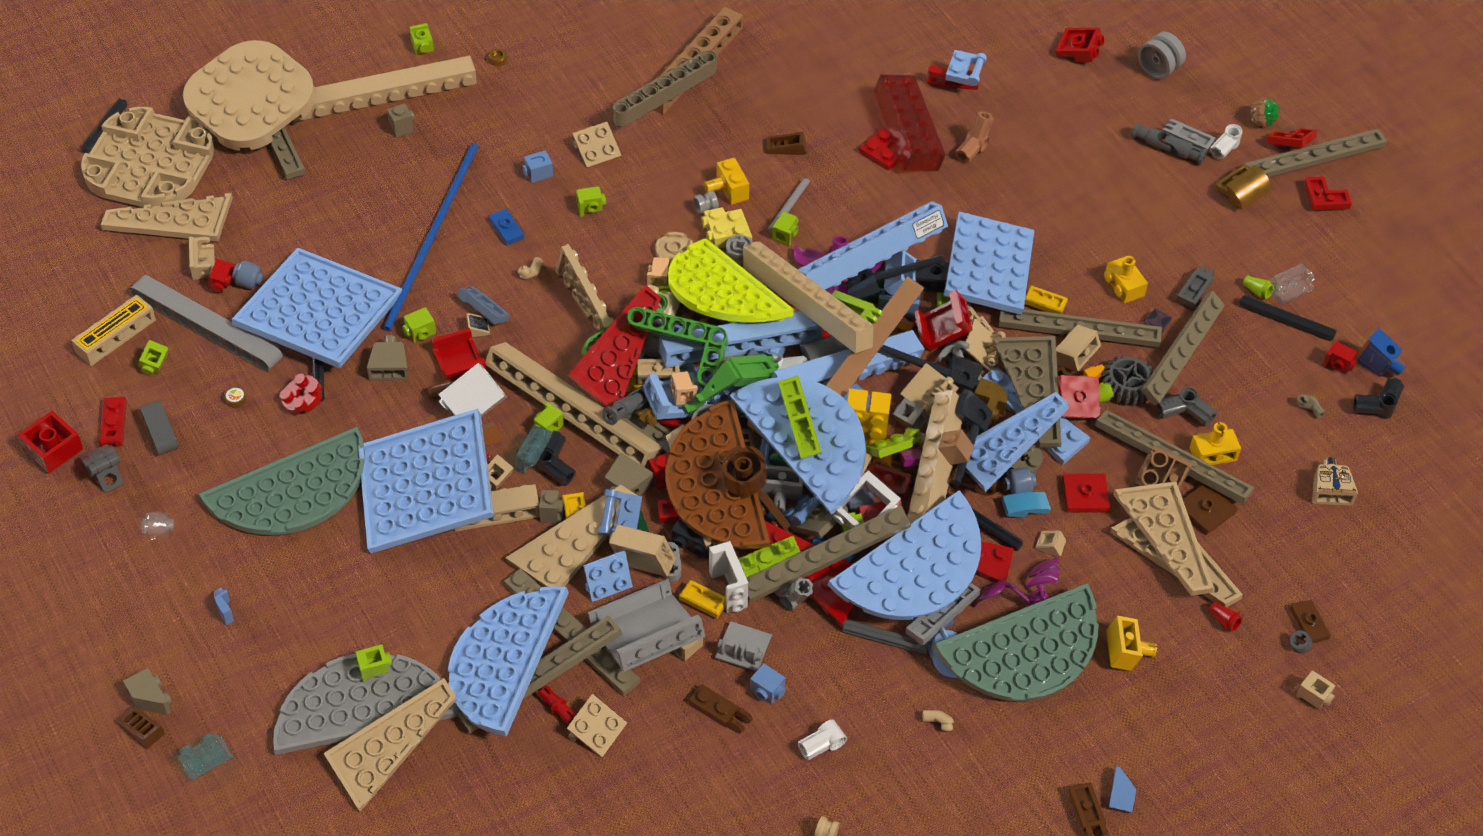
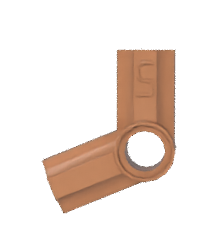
(976, 139)

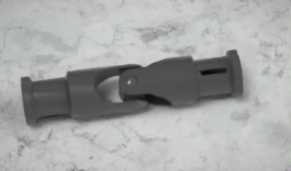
(1172, 144)
(625, 406)

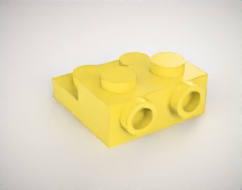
(723, 225)

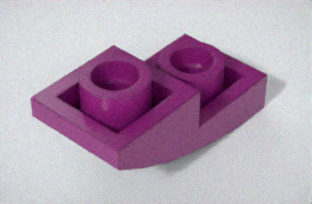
(910, 456)

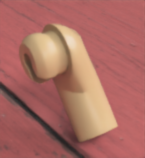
(526, 273)

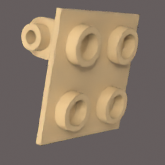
(596, 144)
(982, 345)
(925, 385)
(596, 726)

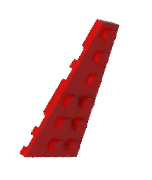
(612, 359)
(822, 593)

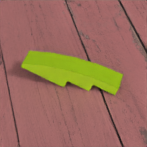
(799, 417)

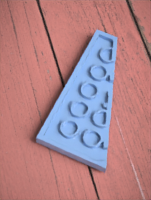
(1006, 442)

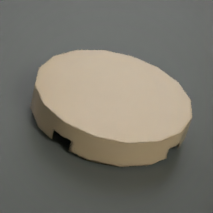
(671, 245)

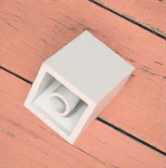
(472, 391)

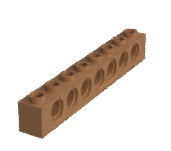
(713, 37)

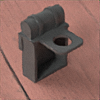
(100, 463)

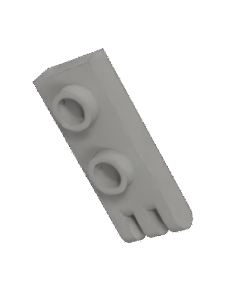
(1189, 134)

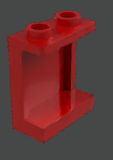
(944, 322)
(456, 353)

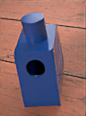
(1380, 354)

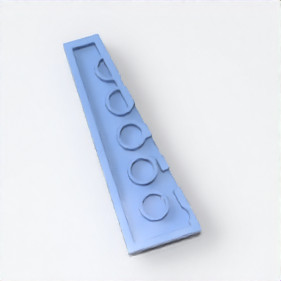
(1071, 437)

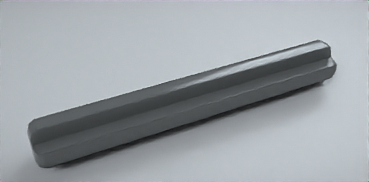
(884, 636)

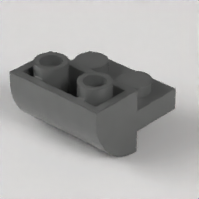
(821, 347)

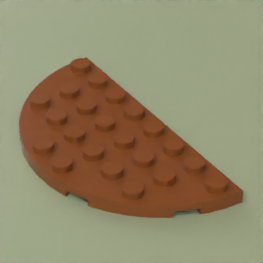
(698, 485)

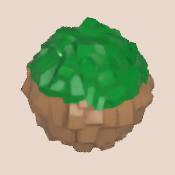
(1264, 112)

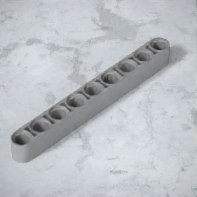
(207, 323)

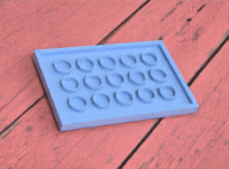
(990, 262)

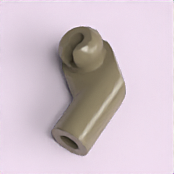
(1311, 403)

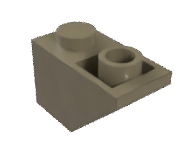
(146, 693)

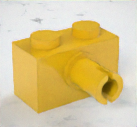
(731, 180)
(1126, 279)
(1217, 446)
(1125, 643)

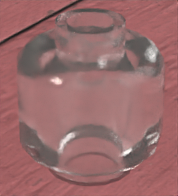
(157, 525)

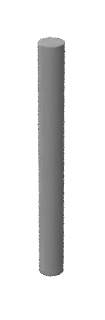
(791, 201)

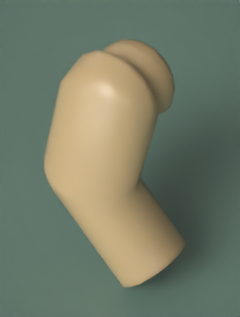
(938, 716)

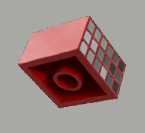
(50, 441)

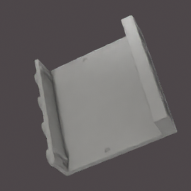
(650, 625)

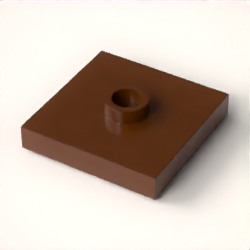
(1208, 508)

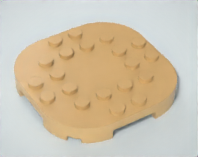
(249, 94)
(147, 158)

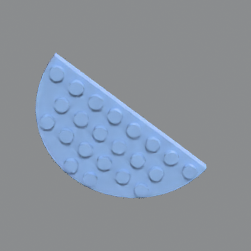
(838, 429)
(918, 567)
(500, 654)

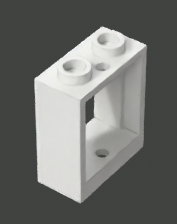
(877, 489)

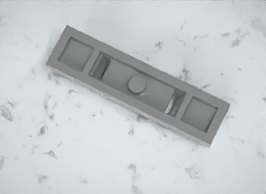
(924, 631)

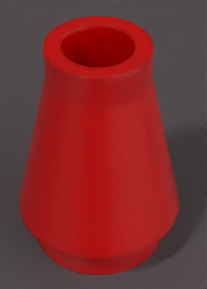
(1225, 616)

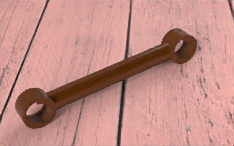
(890, 462)

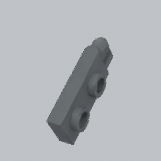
(1196, 287)

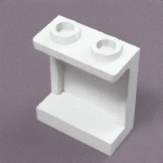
(725, 562)

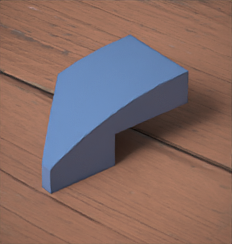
(222, 598)
(1122, 793)

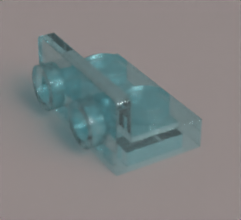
(532, 448)
(204, 756)

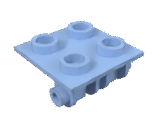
(607, 576)

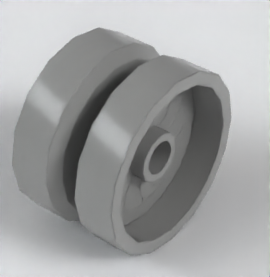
(1161, 55)

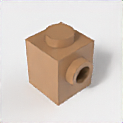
(955, 447)

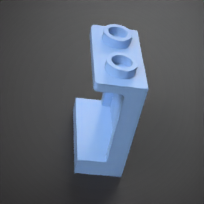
(662, 400)

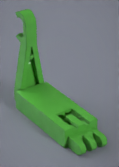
(736, 372)

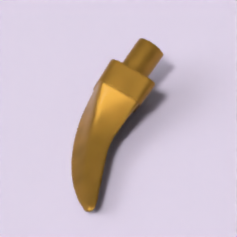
(647, 415)

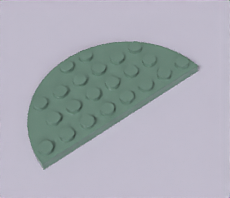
(292, 490)
(1028, 650)

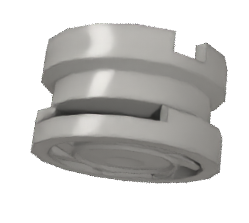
(735, 246)

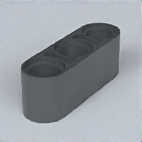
(159, 427)

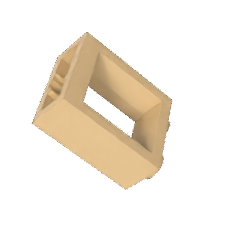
(643, 550)

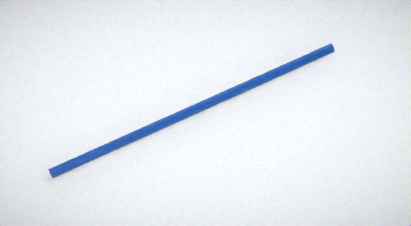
(430, 237)

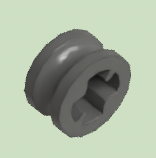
(1301, 635)

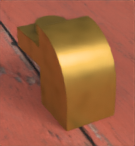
(993, 396)

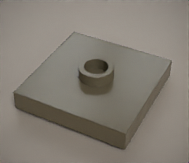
(817, 522)

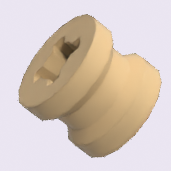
(826, 828)

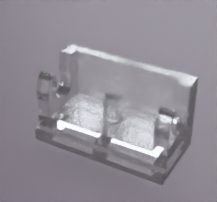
(1292, 283)

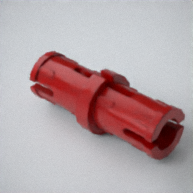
(557, 705)

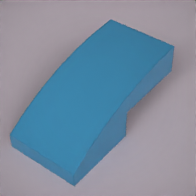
(1023, 503)

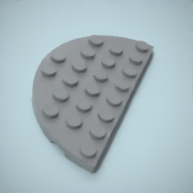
(338, 704)

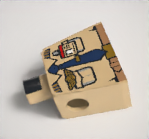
(1333, 484)

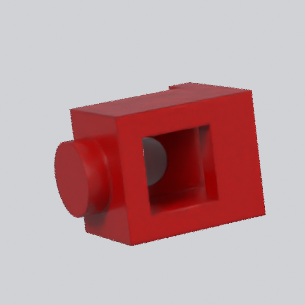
(220, 275)
(1340, 358)
(657, 466)

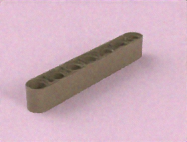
(664, 88)

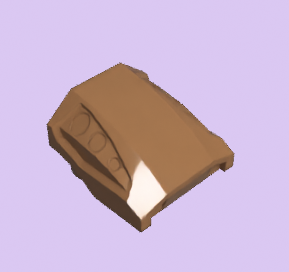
(1162, 468)

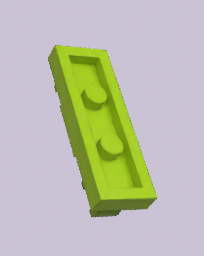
(769, 556)

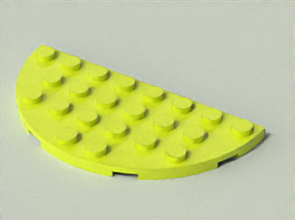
(720, 288)

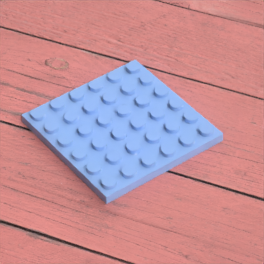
(317, 307)
(425, 481)

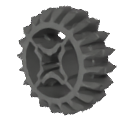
(1127, 378)

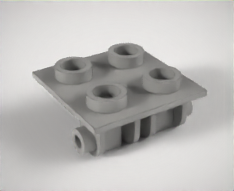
(743, 646)

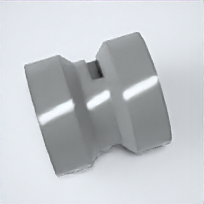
(706, 202)

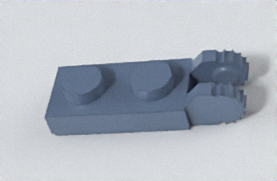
(484, 305)

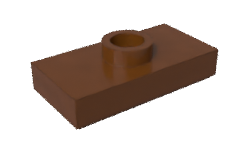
(1310, 620)

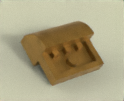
(1244, 185)

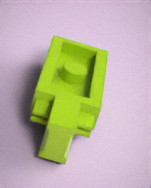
(895, 444)

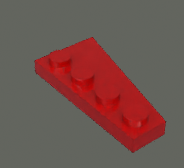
(994, 561)

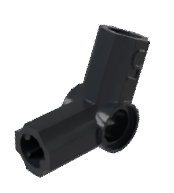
(1380, 405)
(550, 463)

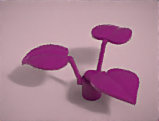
(805, 256)
(1045, 573)

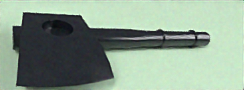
(866, 281)
(962, 370)
(975, 415)

